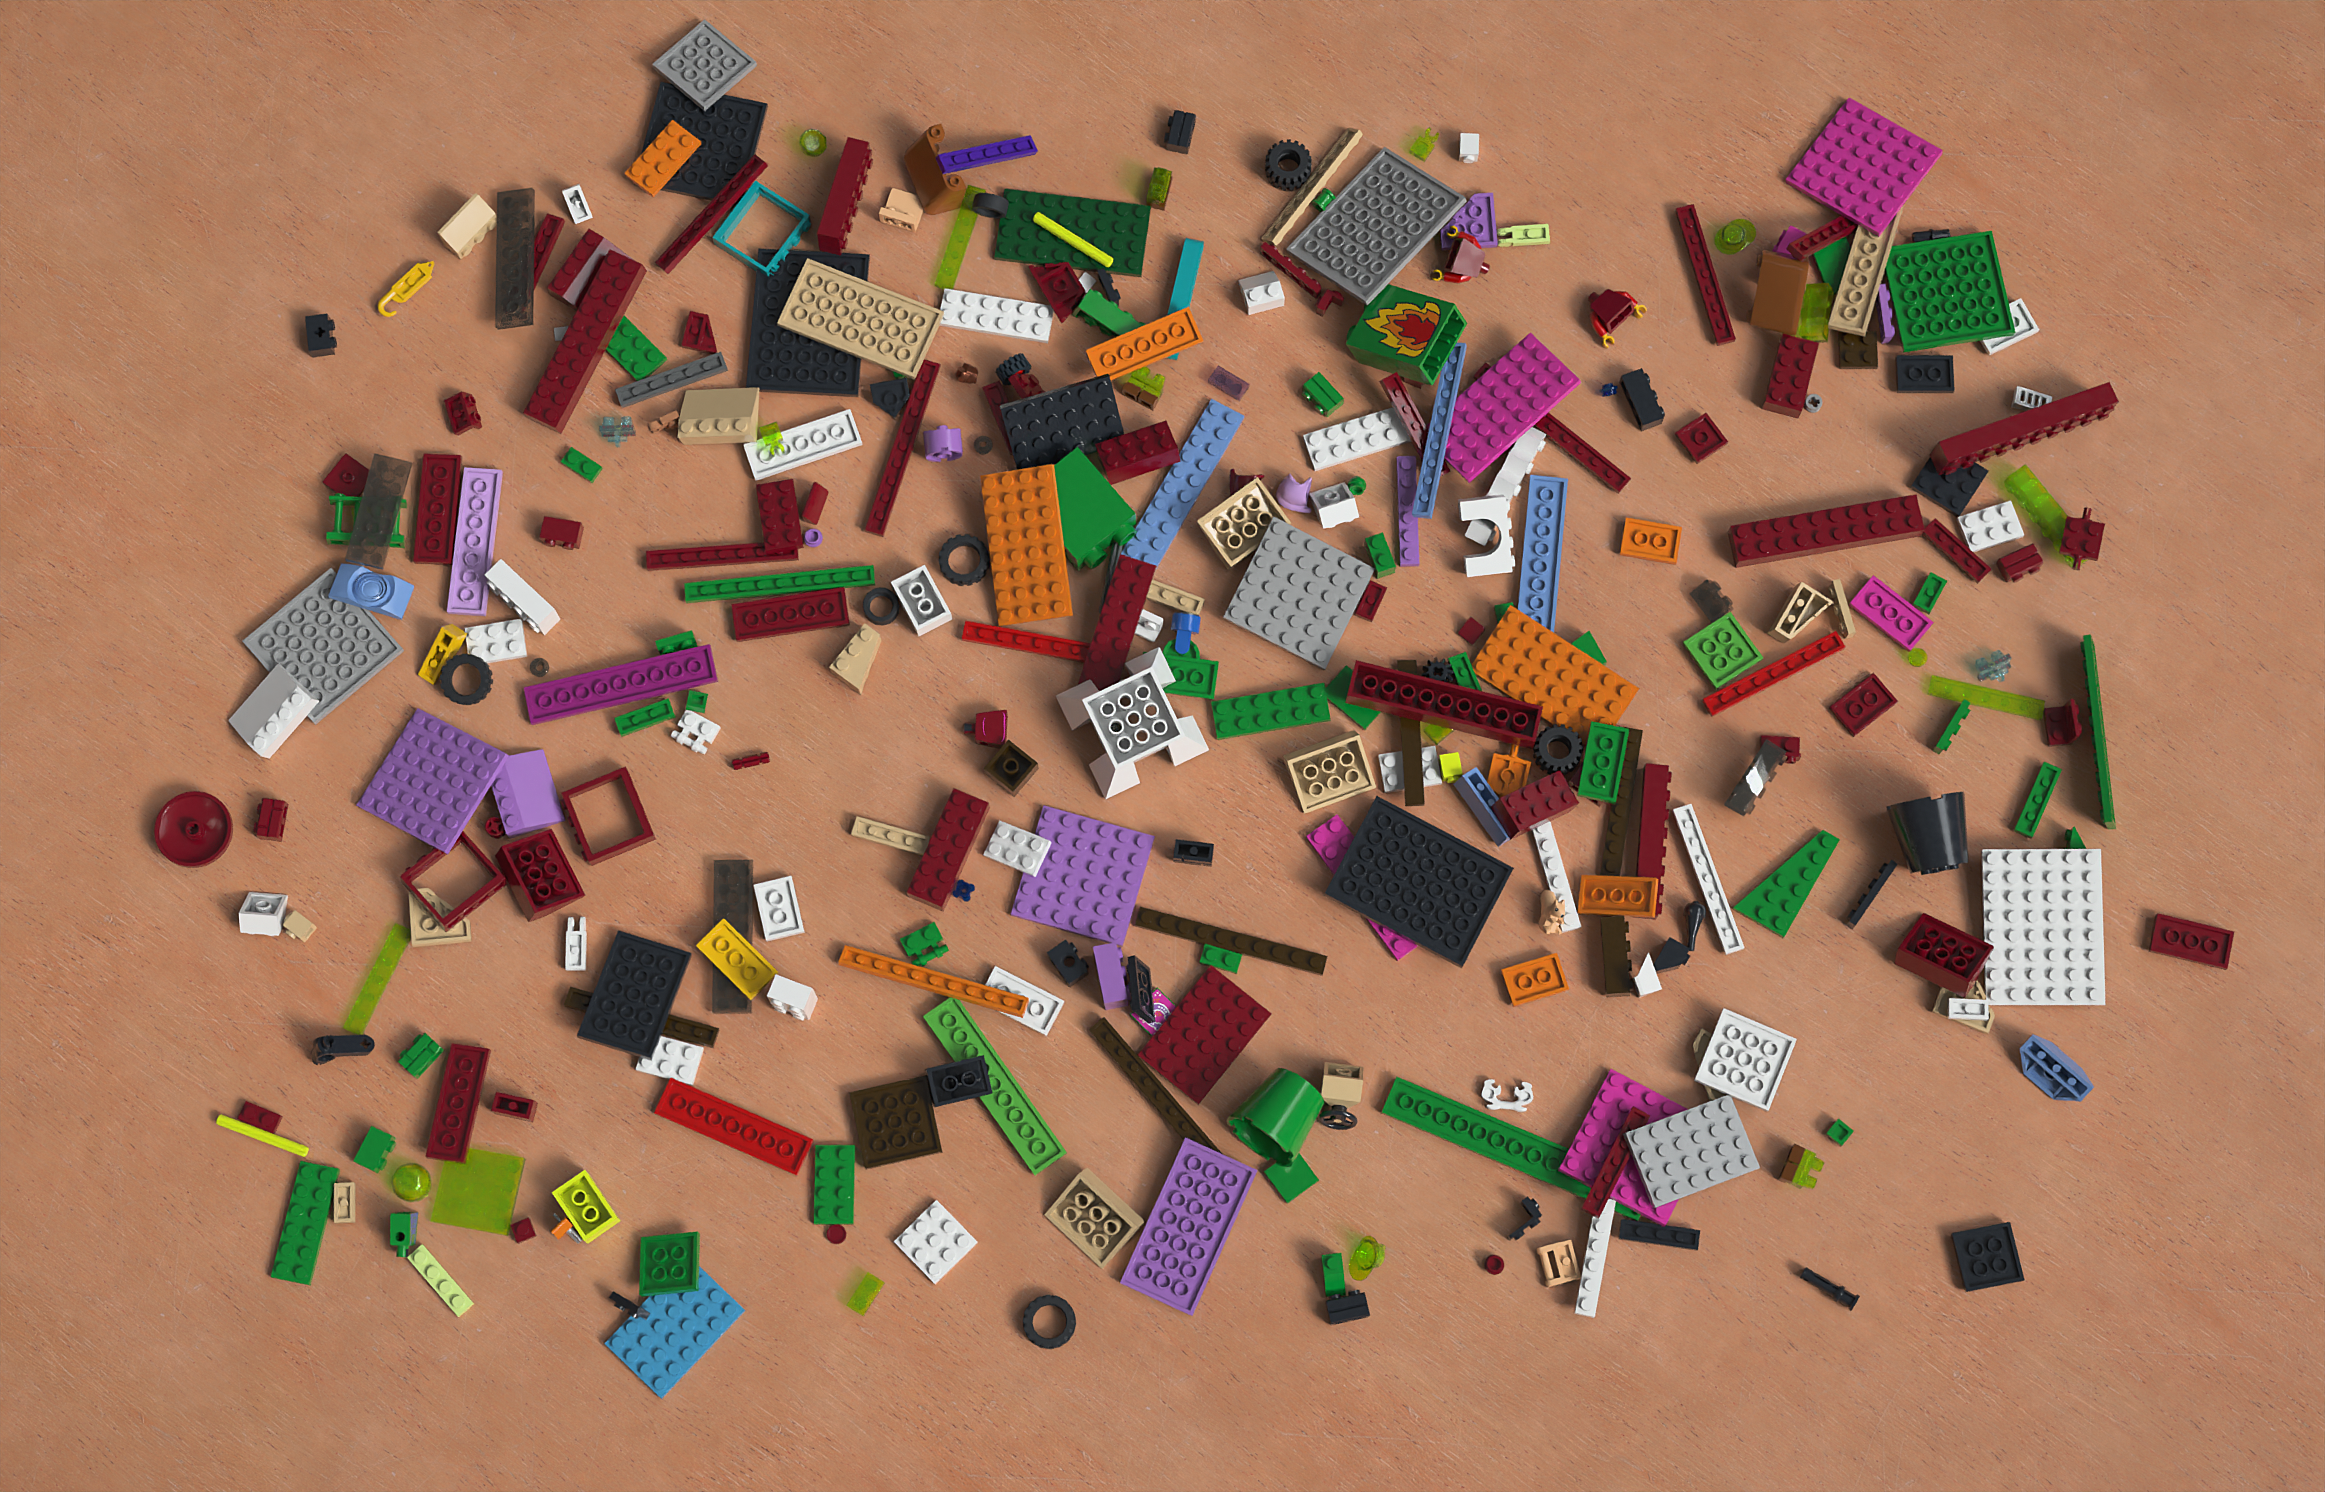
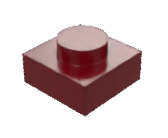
(523, 1230)

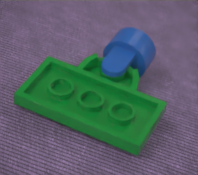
(1192, 675)

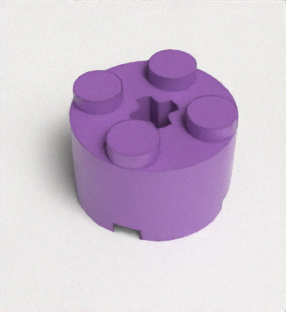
(943, 444)

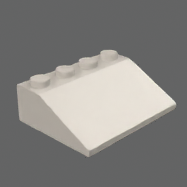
(273, 711)

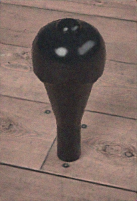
(1694, 915)

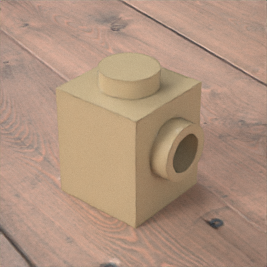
(298, 926)

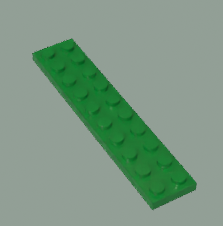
(2098, 738)

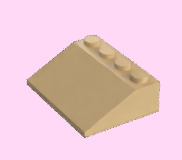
(719, 416)
(1240, 522)
(1329, 771)
(1094, 1217)

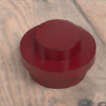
(1494, 1264)

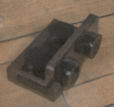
(1711, 600)

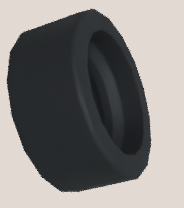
(990, 205)
(876, 593)

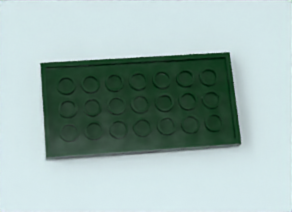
(1108, 225)

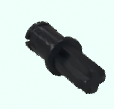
(1930, 235)

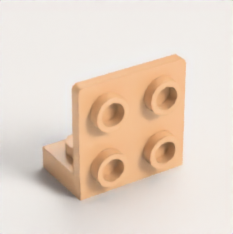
(902, 210)

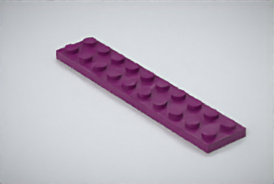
(620, 684)

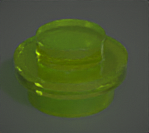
(1917, 657)

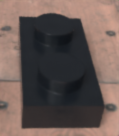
(1106, 283)
(623, 1303)

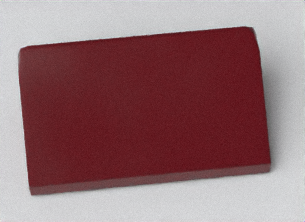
(815, 504)

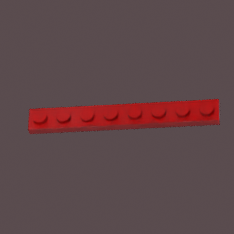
(1025, 641)
(1773, 673)

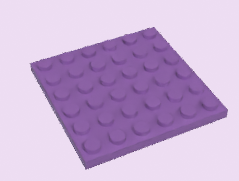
(432, 781)
(1086, 877)

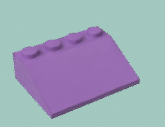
(526, 794)

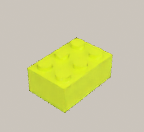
(586, 1206)

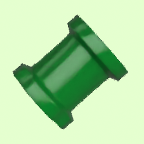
(1323, 200)

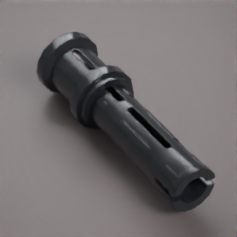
(1837, 1292)

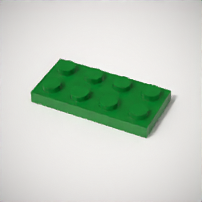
(634, 351)
(1603, 762)
(834, 1184)

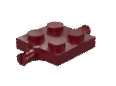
(2082, 538)

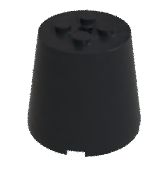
(1932, 832)

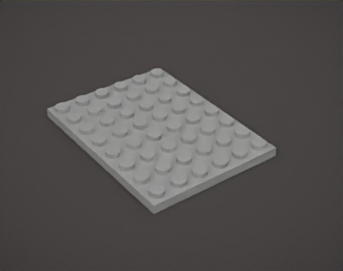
(1376, 225)

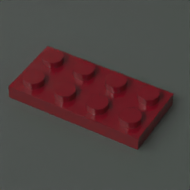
(779, 516)
(2191, 941)

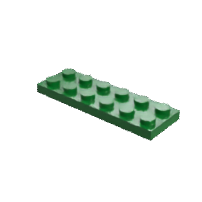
(1271, 711)
(305, 1223)

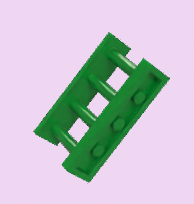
(337, 536)

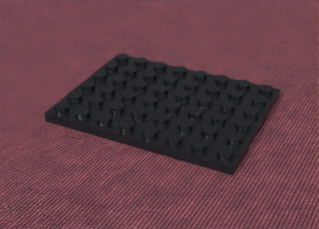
(789, 361)
(1418, 881)

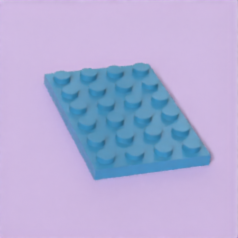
(675, 1333)

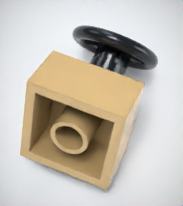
(1341, 1091)

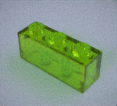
(1816, 312)

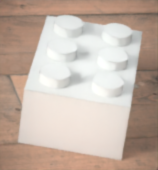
(921, 600)
(792, 998)

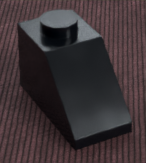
(1671, 956)

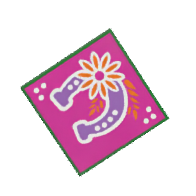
(1163, 1008)

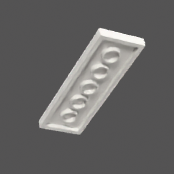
(996, 315)
(1355, 439)
(805, 444)

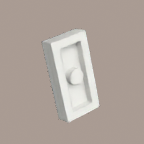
(1968, 1009)

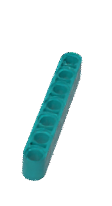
(1186, 278)

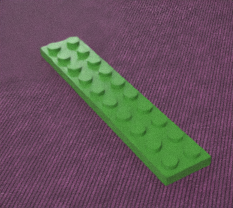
(1008, 1102)

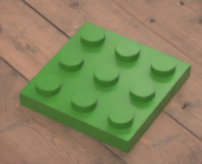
(1722, 650)

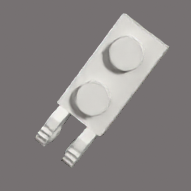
(576, 946)

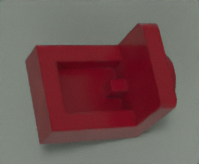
(1324, 302)

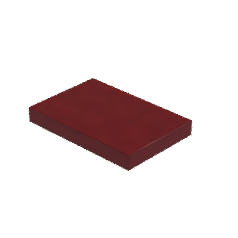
(1863, 704)

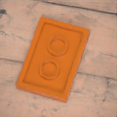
(1650, 541)
(1534, 979)

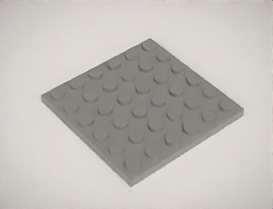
(1298, 593)
(324, 645)

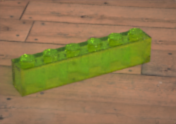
(2040, 506)

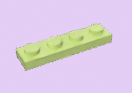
(440, 1280)

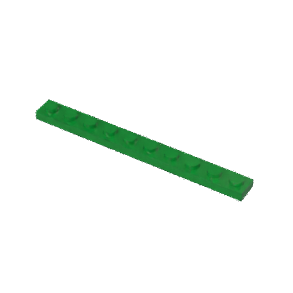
(779, 584)

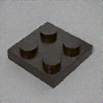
(1858, 350)

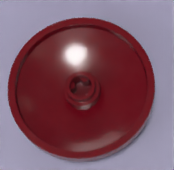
(193, 829)

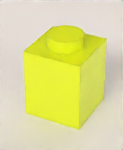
(1450, 767)

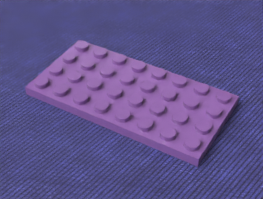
(1188, 1226)

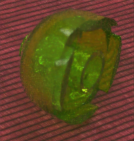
(411, 1182)

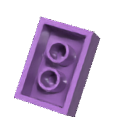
(1111, 975)

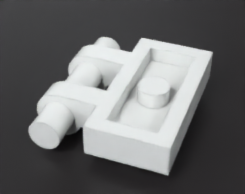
(698, 726)

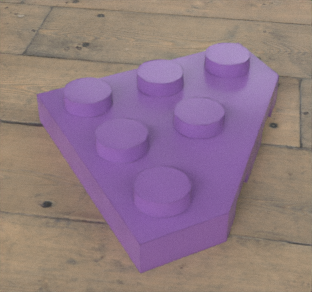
(1474, 219)

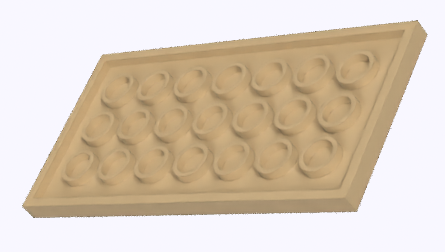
(860, 318)

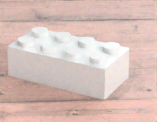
(524, 598)

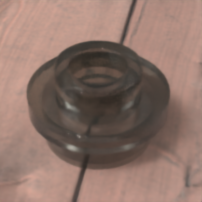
(983, 450)
(535, 663)

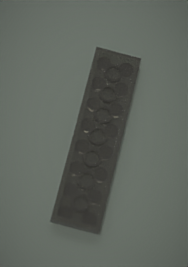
(515, 258)
(735, 904)

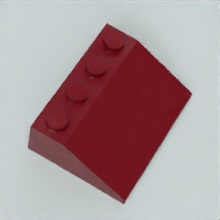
(580, 269)
(539, 874)
(1943, 955)

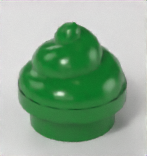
(1356, 485)

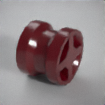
(493, 824)

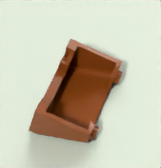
(935, 190)
(1778, 292)

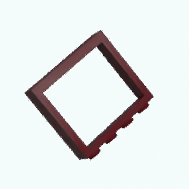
(622, 847)
(468, 905)

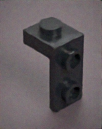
(1531, 1208)

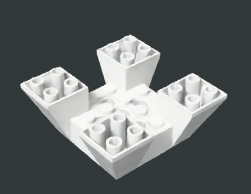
(1087, 704)

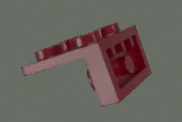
(2062, 724)

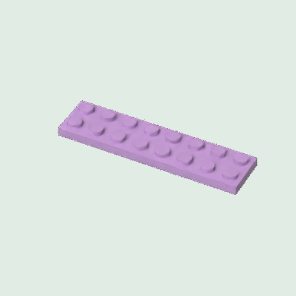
(474, 541)

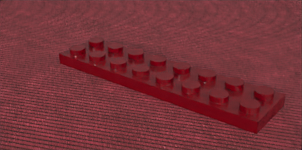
(1118, 622)

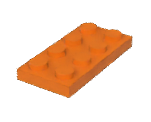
(662, 158)
(1618, 896)

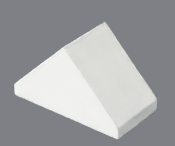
(577, 203)

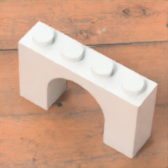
(1499, 558)

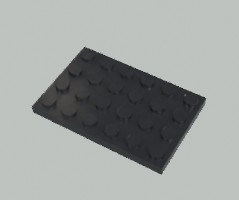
(1058, 421)
(634, 995)

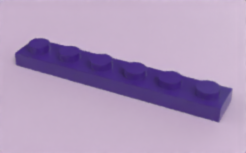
(986, 154)

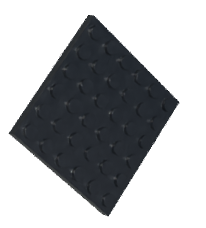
(727, 136)

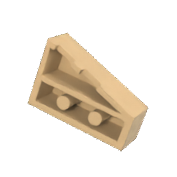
(1798, 611)
(856, 659)

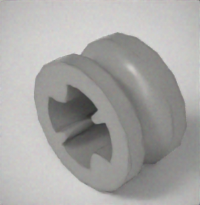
(1809, 407)

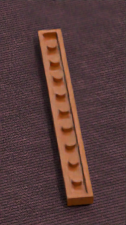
(933, 981)

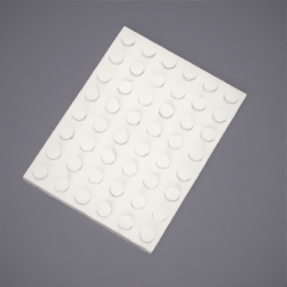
(2044, 926)

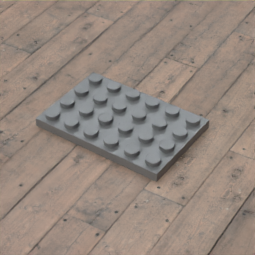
(1691, 1151)

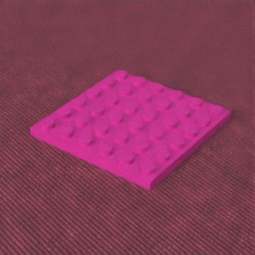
(1864, 166)
(1599, 1133)

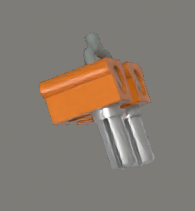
(565, 1227)

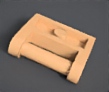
(1565, 1262)

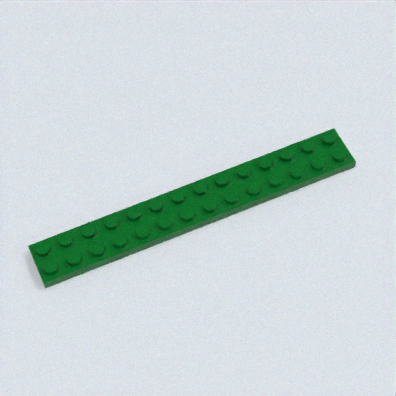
(1485, 1136)

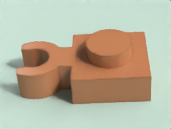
(667, 421)

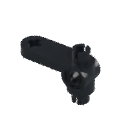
(329, 1047)

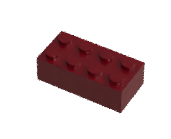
(1790, 376)
(1137, 452)
(1535, 805)

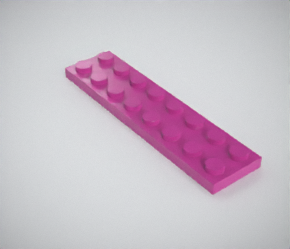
(1331, 844)

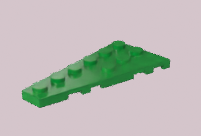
(1783, 893)

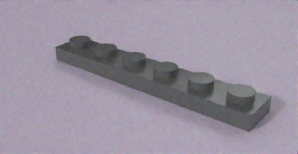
(671, 379)

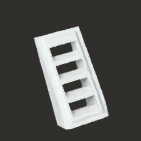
(2023, 405)

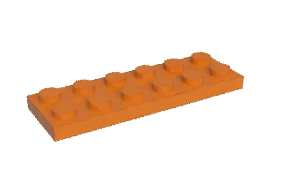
(1145, 345)

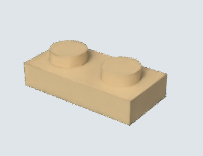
(344, 1202)

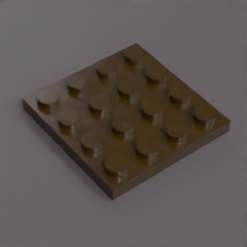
(895, 1122)

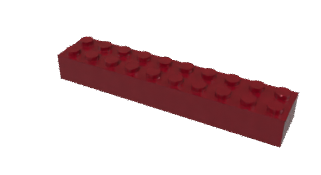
(585, 341)
(2024, 429)
(1825, 531)
(1444, 704)

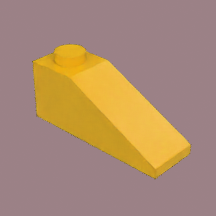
(444, 648)

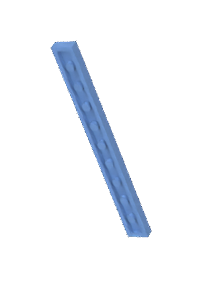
(1438, 433)

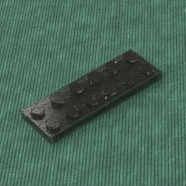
(378, 511)

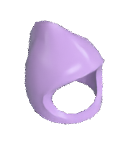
(1294, 495)

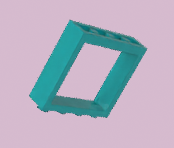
(740, 211)

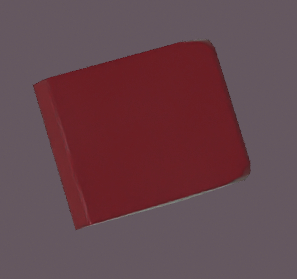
(1471, 631)

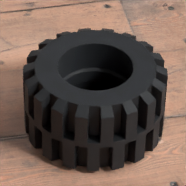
(1291, 151)
(1562, 735)

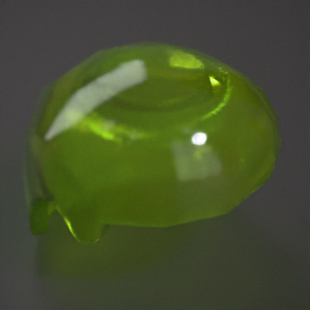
(812, 143)

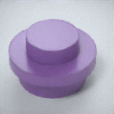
(813, 537)

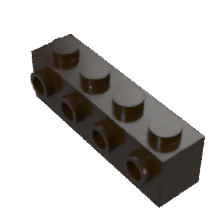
(1615, 956)

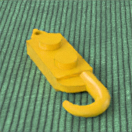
(406, 286)

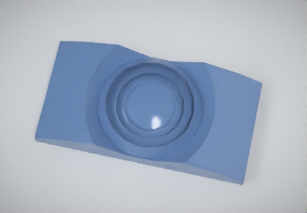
(371, 590)

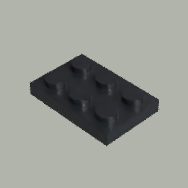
(1924, 374)
(1140, 989)

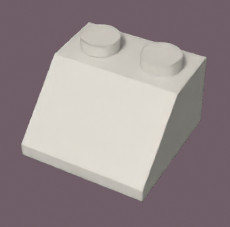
(1261, 292)
(1334, 505)
(263, 913)

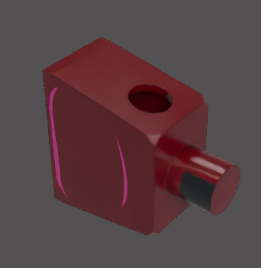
(989, 728)

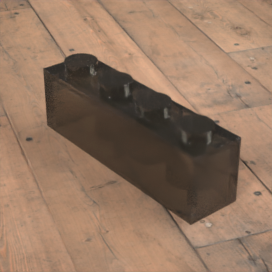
(1755, 777)

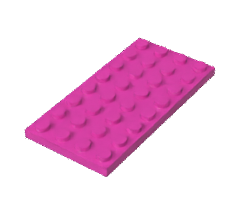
(1505, 405)

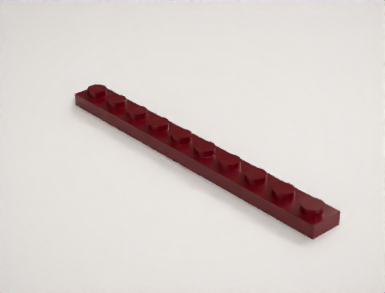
(902, 448)
(1577, 448)

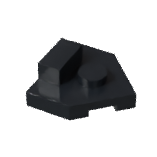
(890, 395)

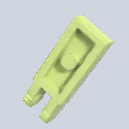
(1524, 235)

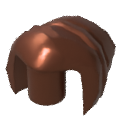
(967, 374)

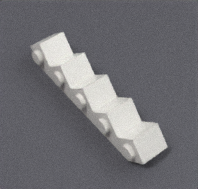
(1508, 480)

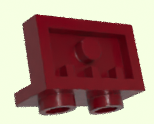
(463, 412)
(1790, 744)

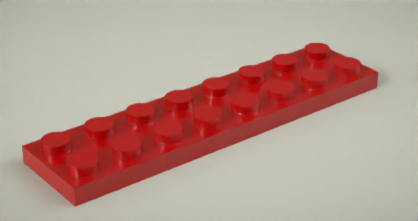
(733, 1126)

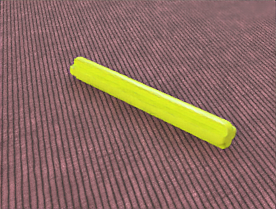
(1073, 239)
(262, 1135)

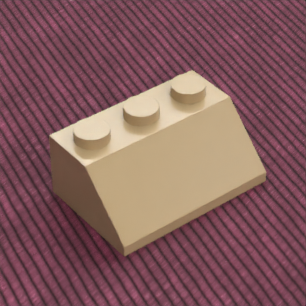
(468, 226)

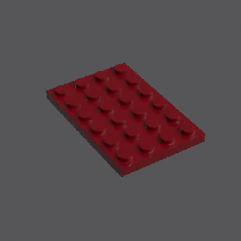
(1204, 1034)

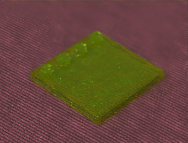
(479, 1192)

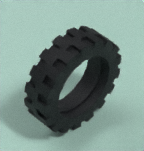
(964, 579)
(451, 666)
(1043, 1301)

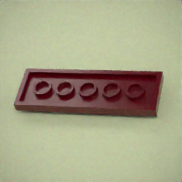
(437, 509)
(790, 614)
(458, 1103)

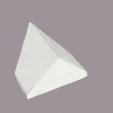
(1646, 980)

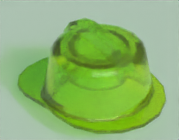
(1735, 236)
(1366, 1258)

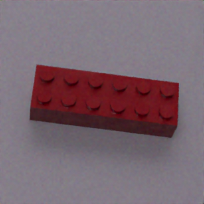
(844, 196)
(948, 849)

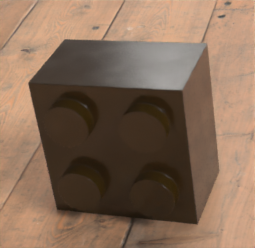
(1011, 768)

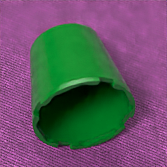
(1277, 1116)

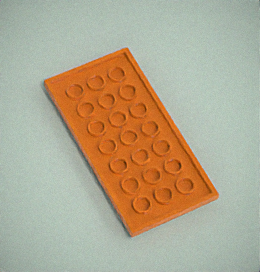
(1026, 545)
(1552, 673)

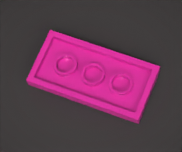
(1891, 613)

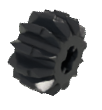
(1438, 667)

